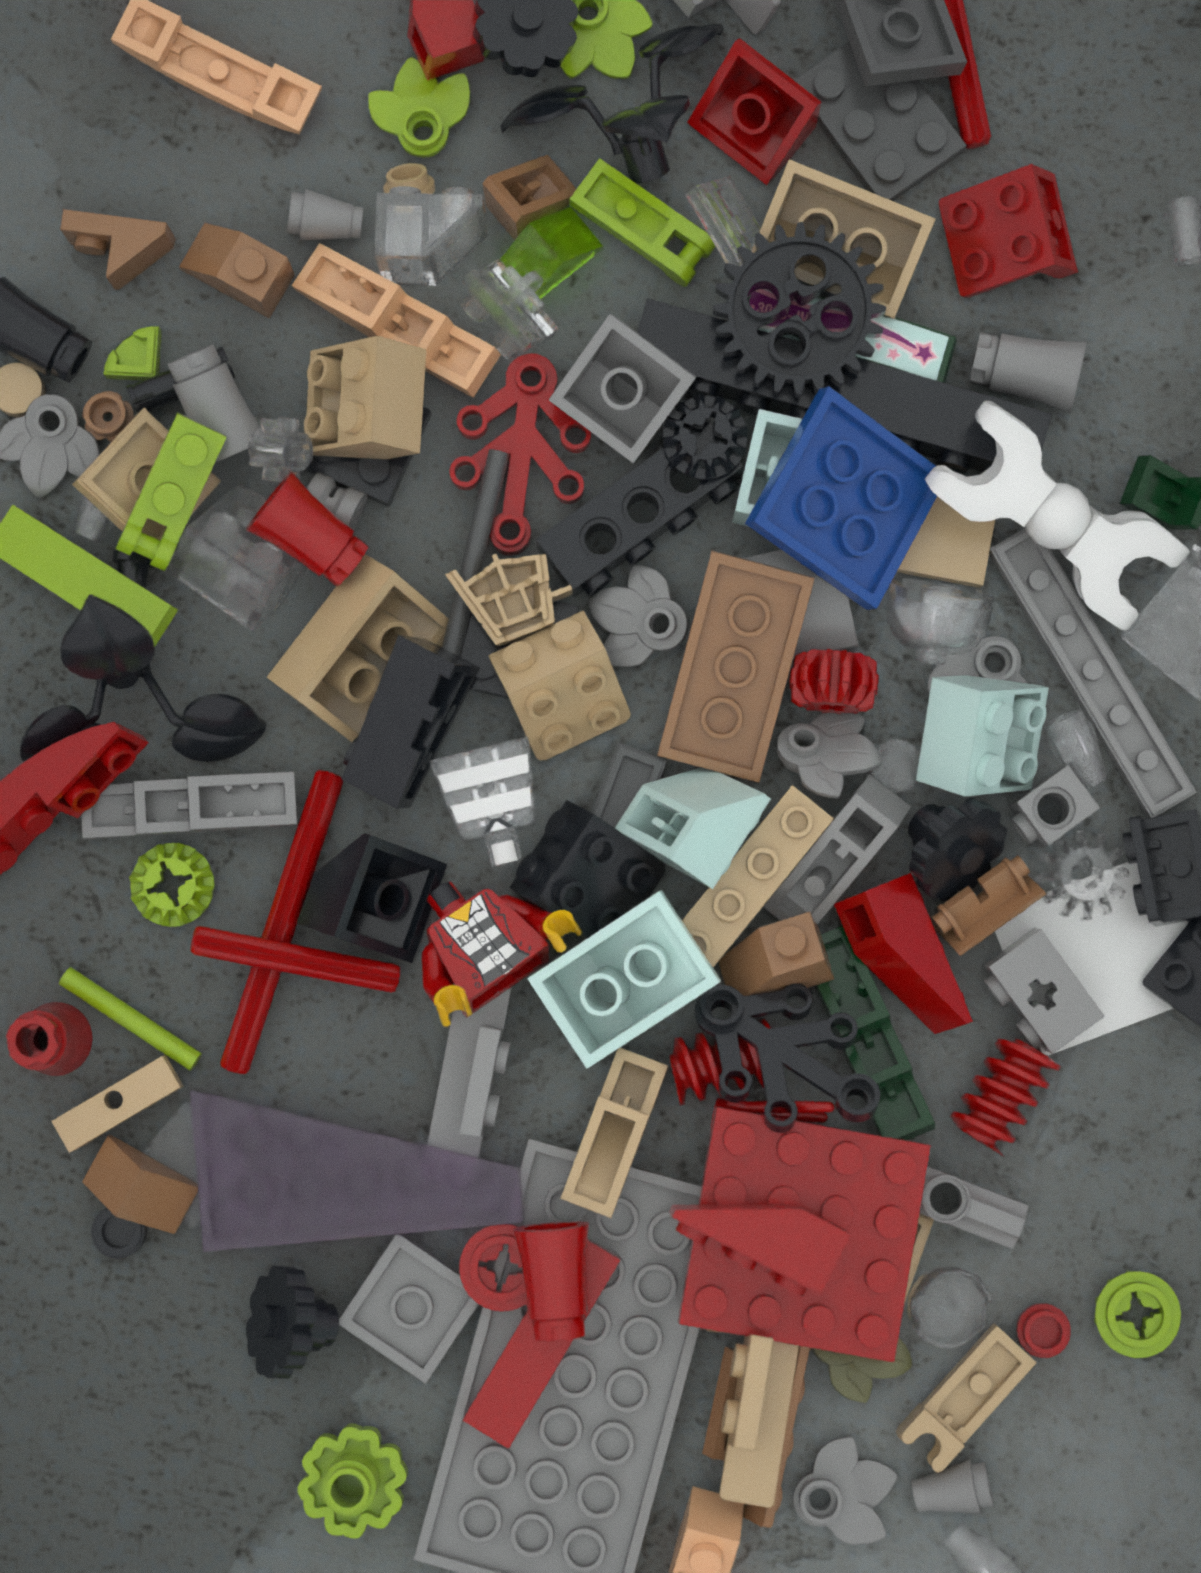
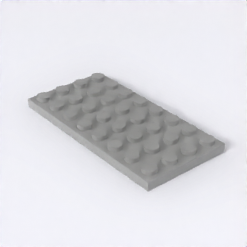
(595, 1444)

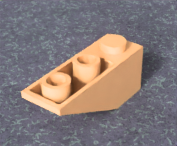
(707, 1534)

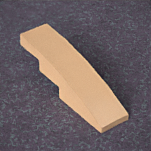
(385, 310)

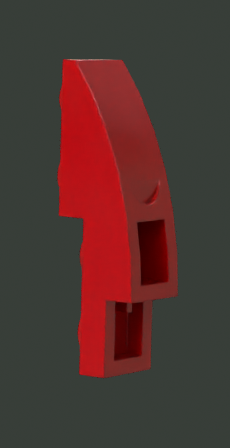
(61, 779)

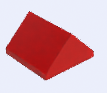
(755, 112)

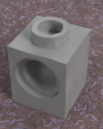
(1072, 797)

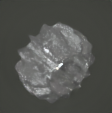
(1092, 861)

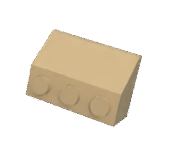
(885, 229)
(348, 642)

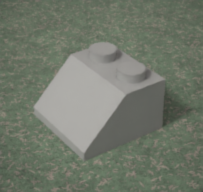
(622, 388)

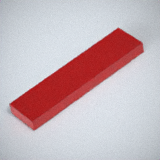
(529, 1364)

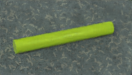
(130, 1018)

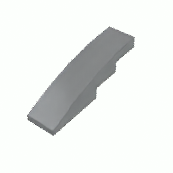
(192, 805)

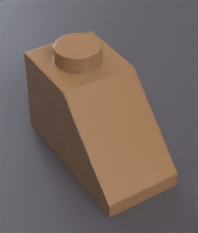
(239, 267)
(777, 957)

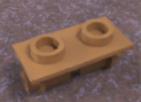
(971, 918)

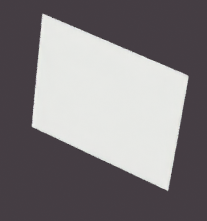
(1105, 954)

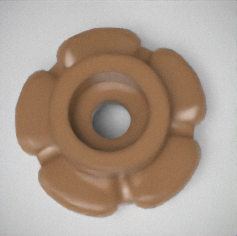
(100, 405)

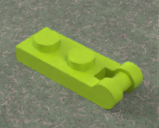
(641, 221)
(172, 489)

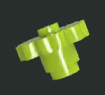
(352, 1480)

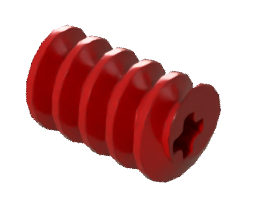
(702, 1065)
(1003, 1093)

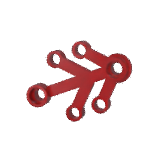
(521, 443)

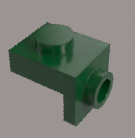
(1163, 494)

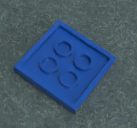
(845, 499)

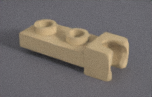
(967, 1396)

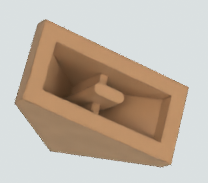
(527, 193)
(139, 1187)

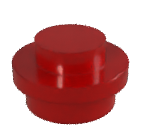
(1043, 1330)

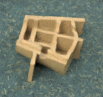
(511, 597)

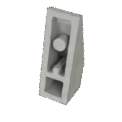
(840, 852)

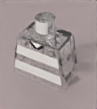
(490, 795)

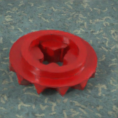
(480, 1281)

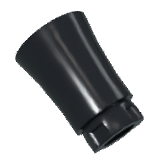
(39, 336)

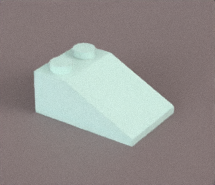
(624, 979)

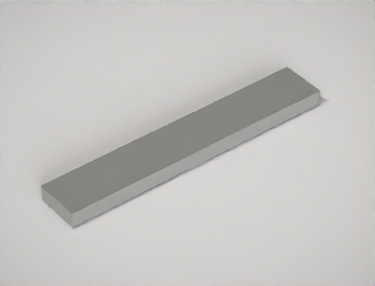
(1092, 673)

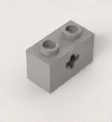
(1069, 1005)

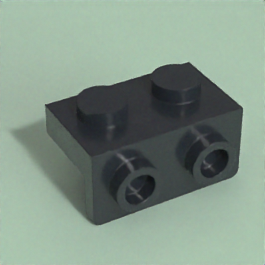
(1168, 866)

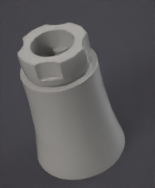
(1029, 368)
(213, 398)

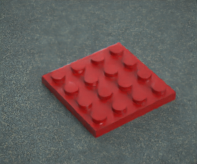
(843, 1175)

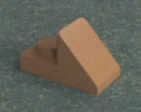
(131, 242)

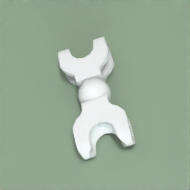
(1056, 515)

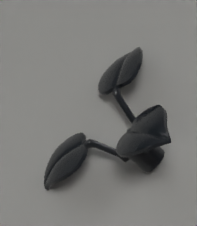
(642, 126)
(117, 651)

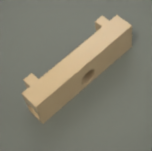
(97, 1116)

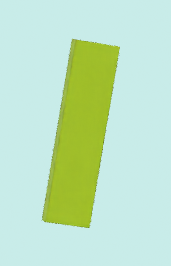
(75, 572)

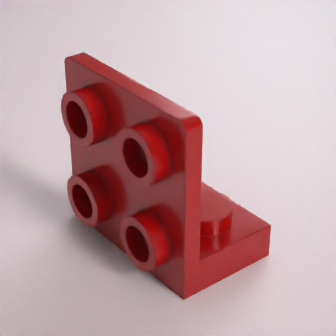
(1007, 231)

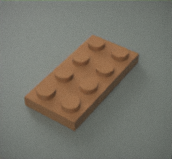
(735, 666)

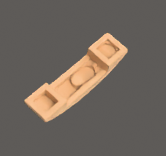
(215, 69)

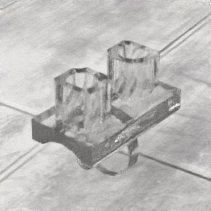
(512, 303)

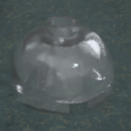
(937, 618)

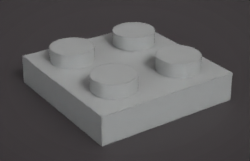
(410, 1307)

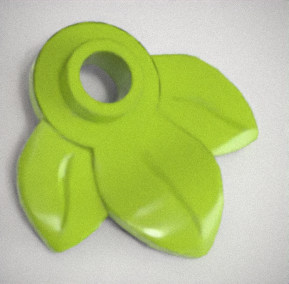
(607, 38)
(420, 104)

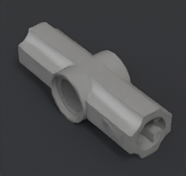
(977, 1210)

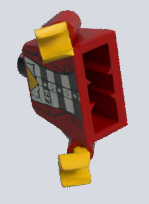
(485, 946)

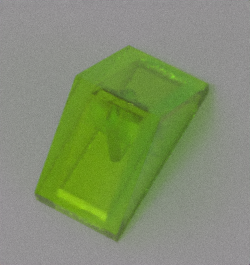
(553, 248)

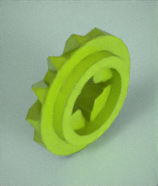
(193, 895)
(1157, 1328)

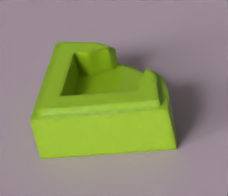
(135, 356)

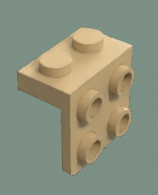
(561, 686)

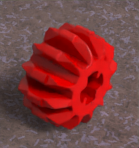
(834, 681)

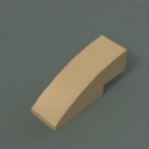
(614, 1132)

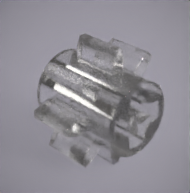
(280, 448)

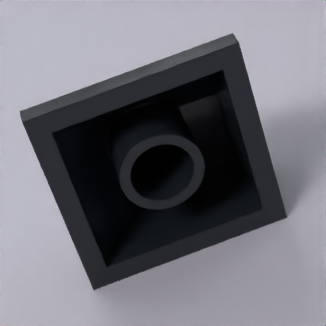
(374, 896)

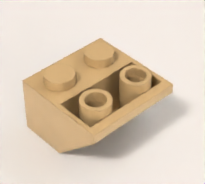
(366, 399)

